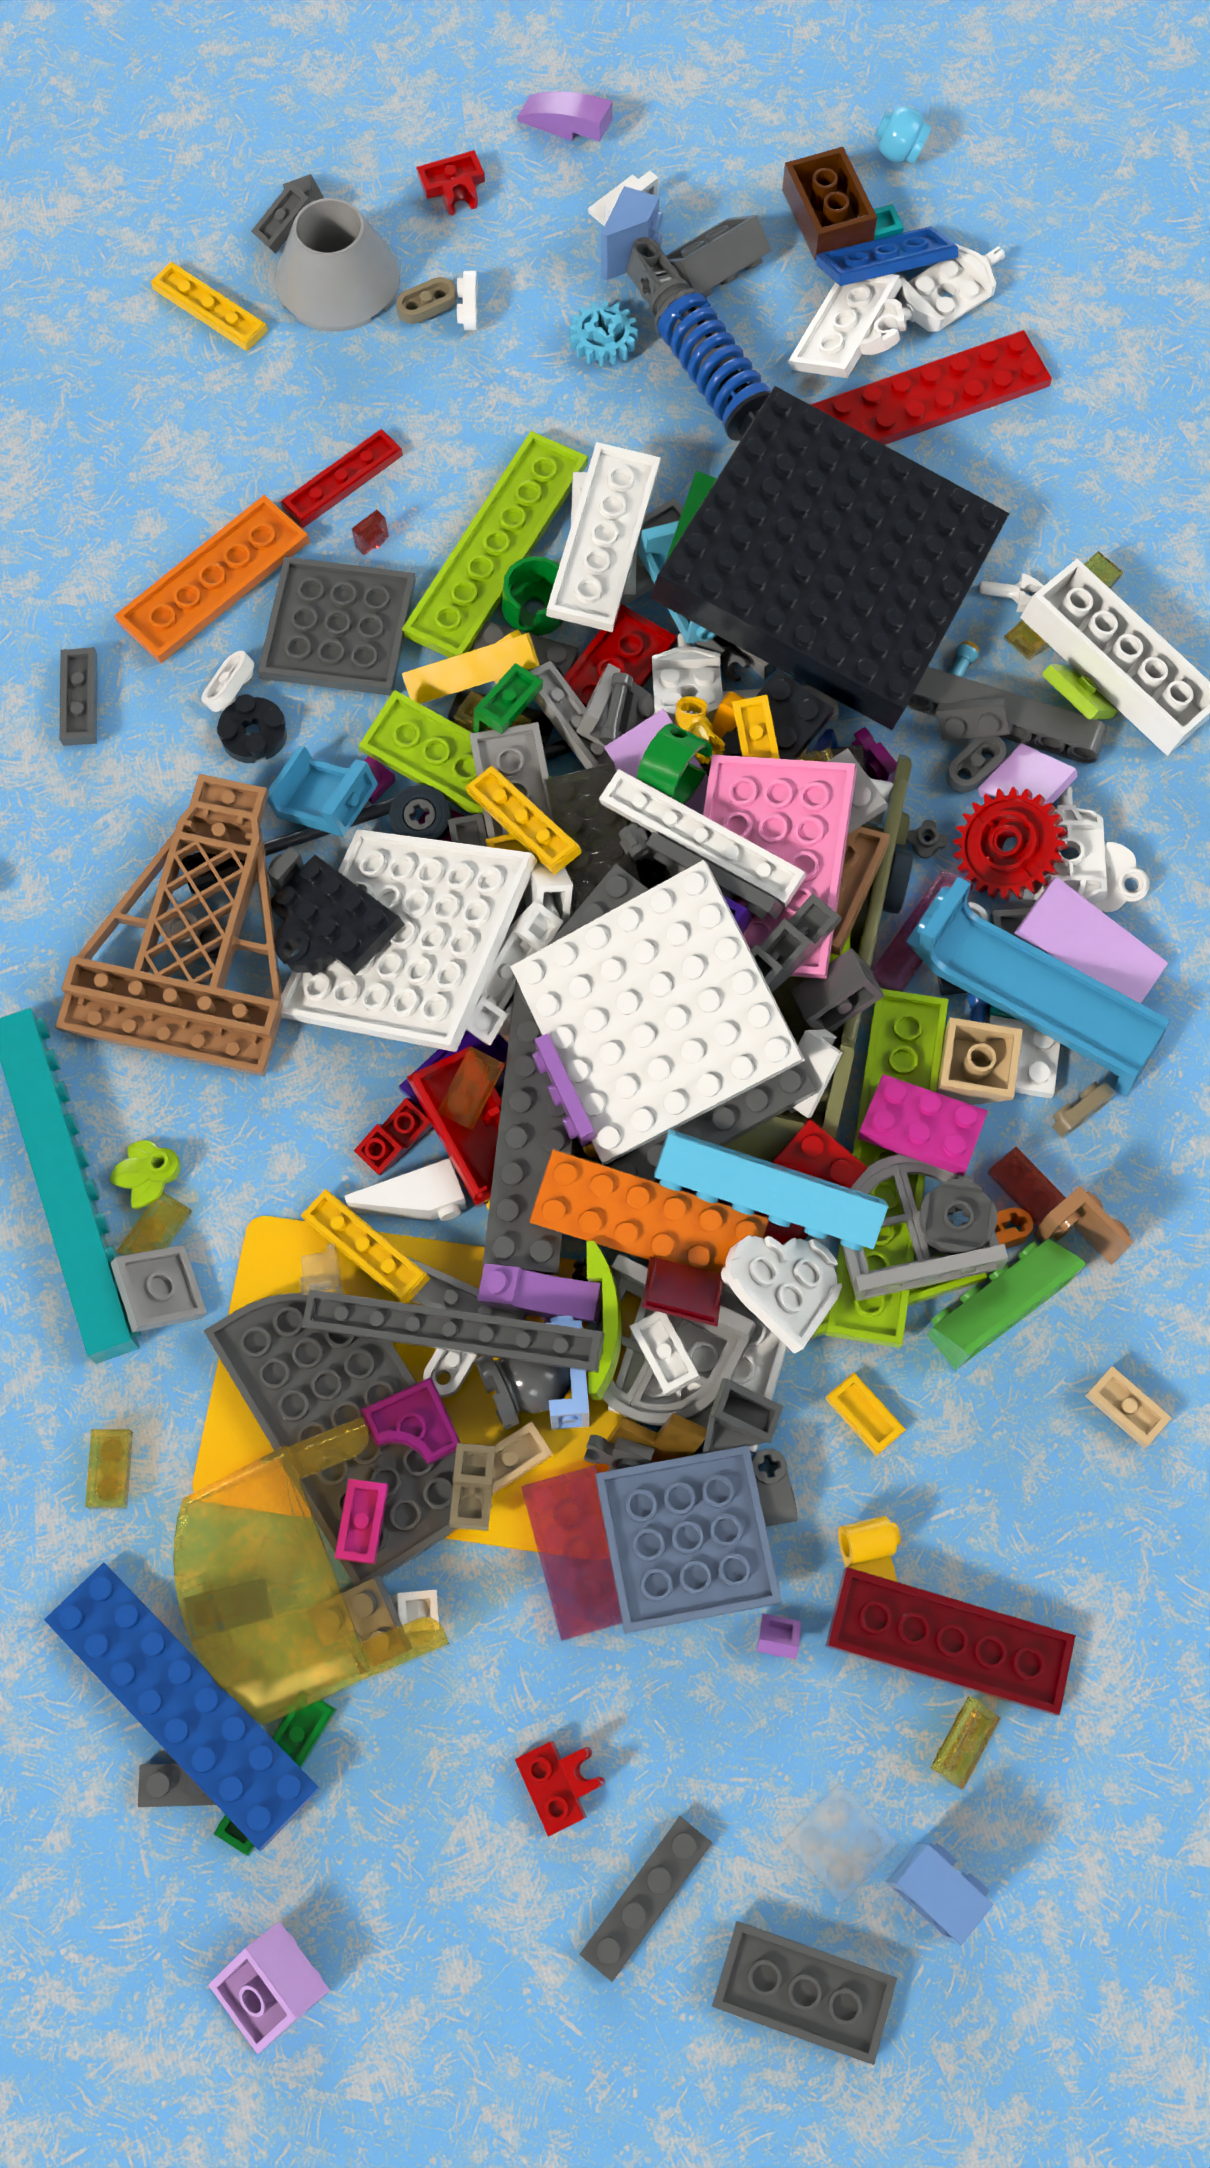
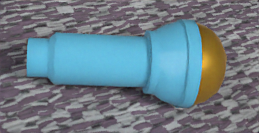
(966, 653)

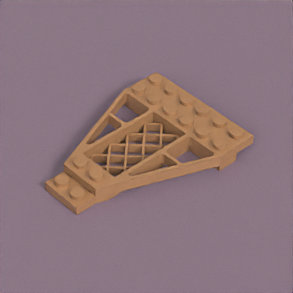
(173, 1013)

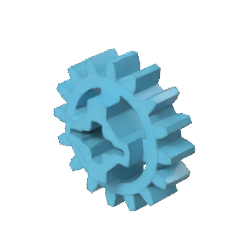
(603, 333)

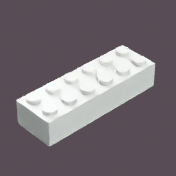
(1120, 655)

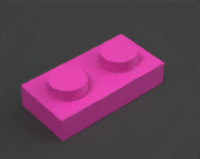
(361, 1521)

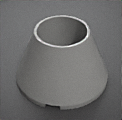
(335, 268)

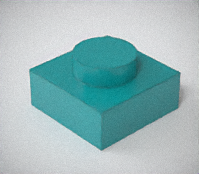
(887, 222)

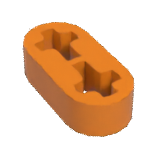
(1012, 1237)

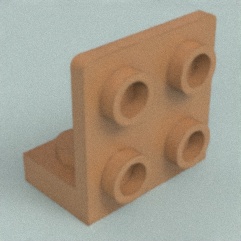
(1087, 1215)

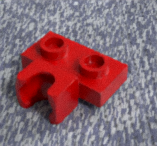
(453, 179)
(557, 1785)

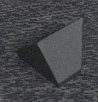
(740, 1418)

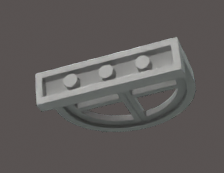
(926, 1269)
(731, 1327)

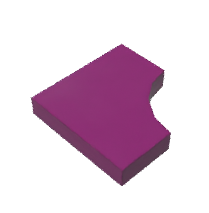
(414, 1419)

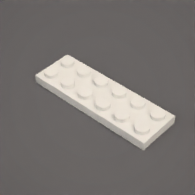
(603, 537)

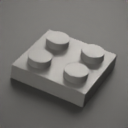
(158, 1288)

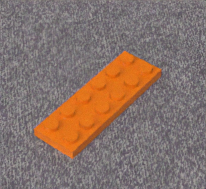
(211, 579)
(638, 1214)

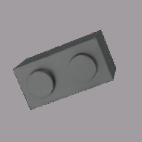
(841, 996)

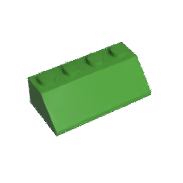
(1004, 1301)

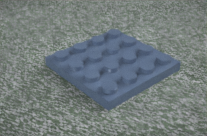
(687, 1539)

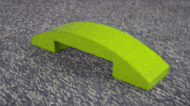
(600, 1272)

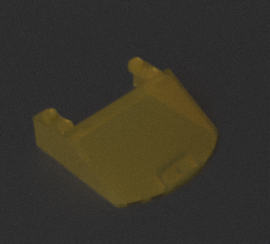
(265, 1591)

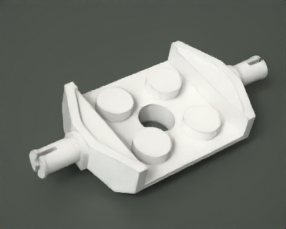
(965, 277)
(686, 672)
(1086, 835)

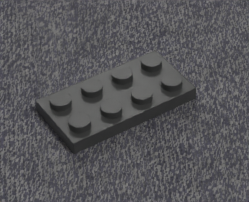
(804, 1992)

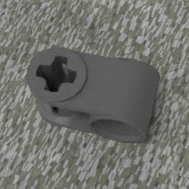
(775, 1492)

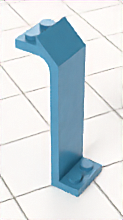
(1036, 987)

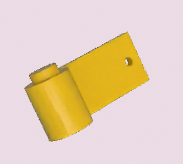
(870, 1545)

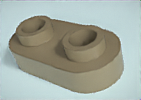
(423, 302)
(1071, 1117)

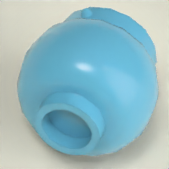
(902, 134)

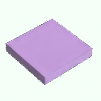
(1030, 770)

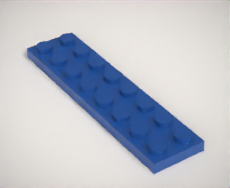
(182, 1706)

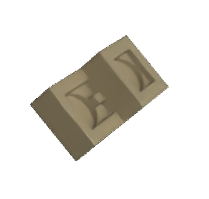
(472, 1486)

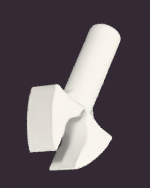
(1016, 591)

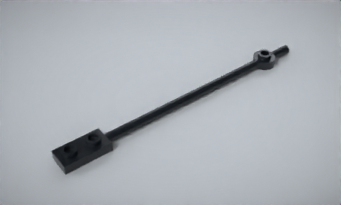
(308, 834)

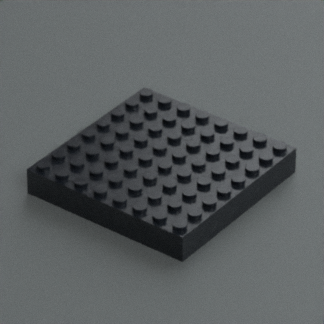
(830, 557)

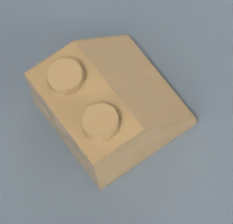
(979, 1062)

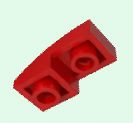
(394, 1137)

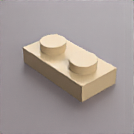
(1128, 1407)
(518, 1455)

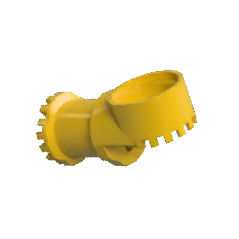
(698, 724)

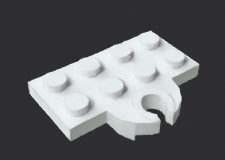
(850, 325)

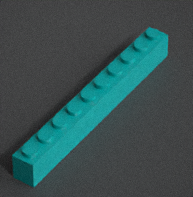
(64, 1185)

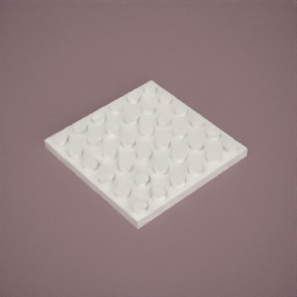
(434, 968)
(657, 1012)

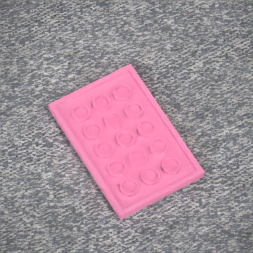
(798, 815)

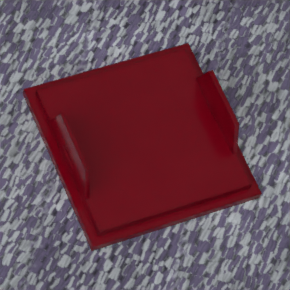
(683, 1291)

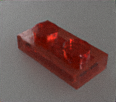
(1026, 1185)

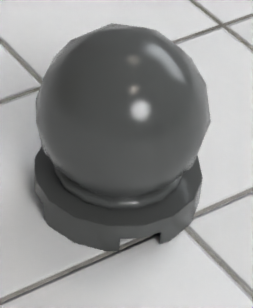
(522, 1386)

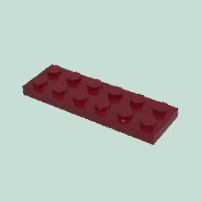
(951, 1641)

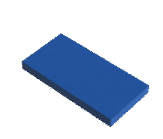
(886, 255)

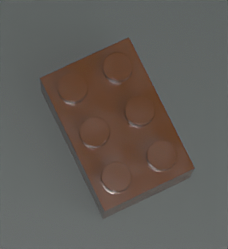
(828, 201)

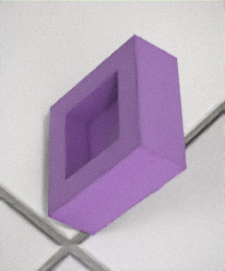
(779, 1636)

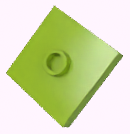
(1079, 691)

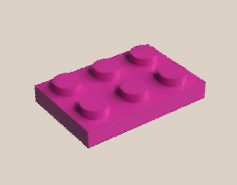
(922, 1125)

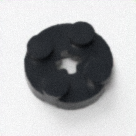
(249, 711)

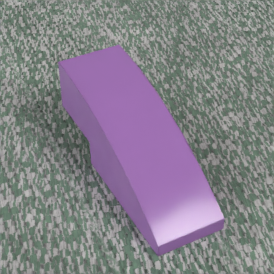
(568, 114)

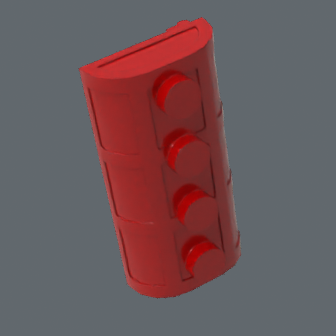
(468, 1149)

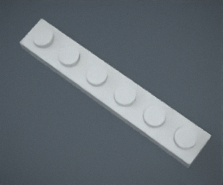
(702, 837)

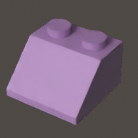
(268, 1987)

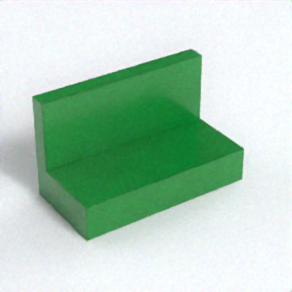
(506, 700)

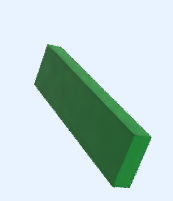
(297, 1737)

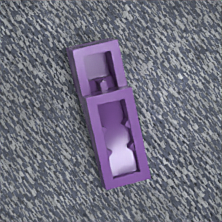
(539, 1293)

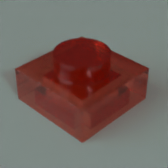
(370, 532)

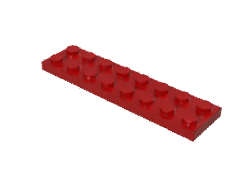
(942, 390)

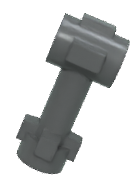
(634, 842)

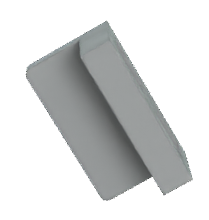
(598, 707)

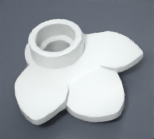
(1119, 868)

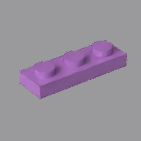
(562, 1091)

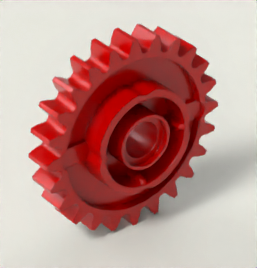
(1027, 862)

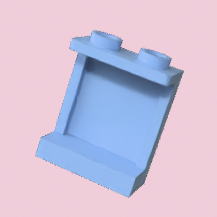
(572, 1411)

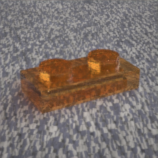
(471, 1088)

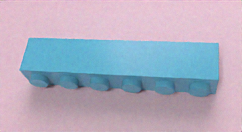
(770, 1189)

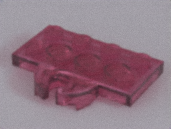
(574, 1552)

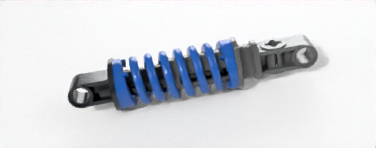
(698, 339)

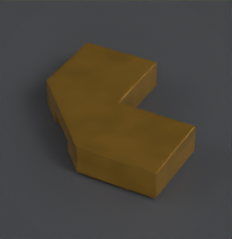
(674, 1440)

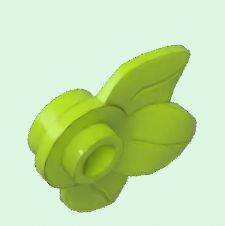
(142, 1172)

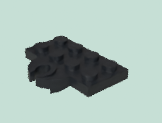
(329, 921)

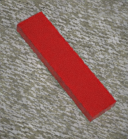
(341, 478)

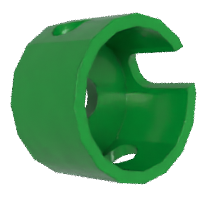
(528, 581)
(667, 764)

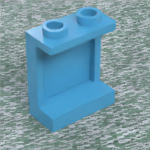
(320, 792)

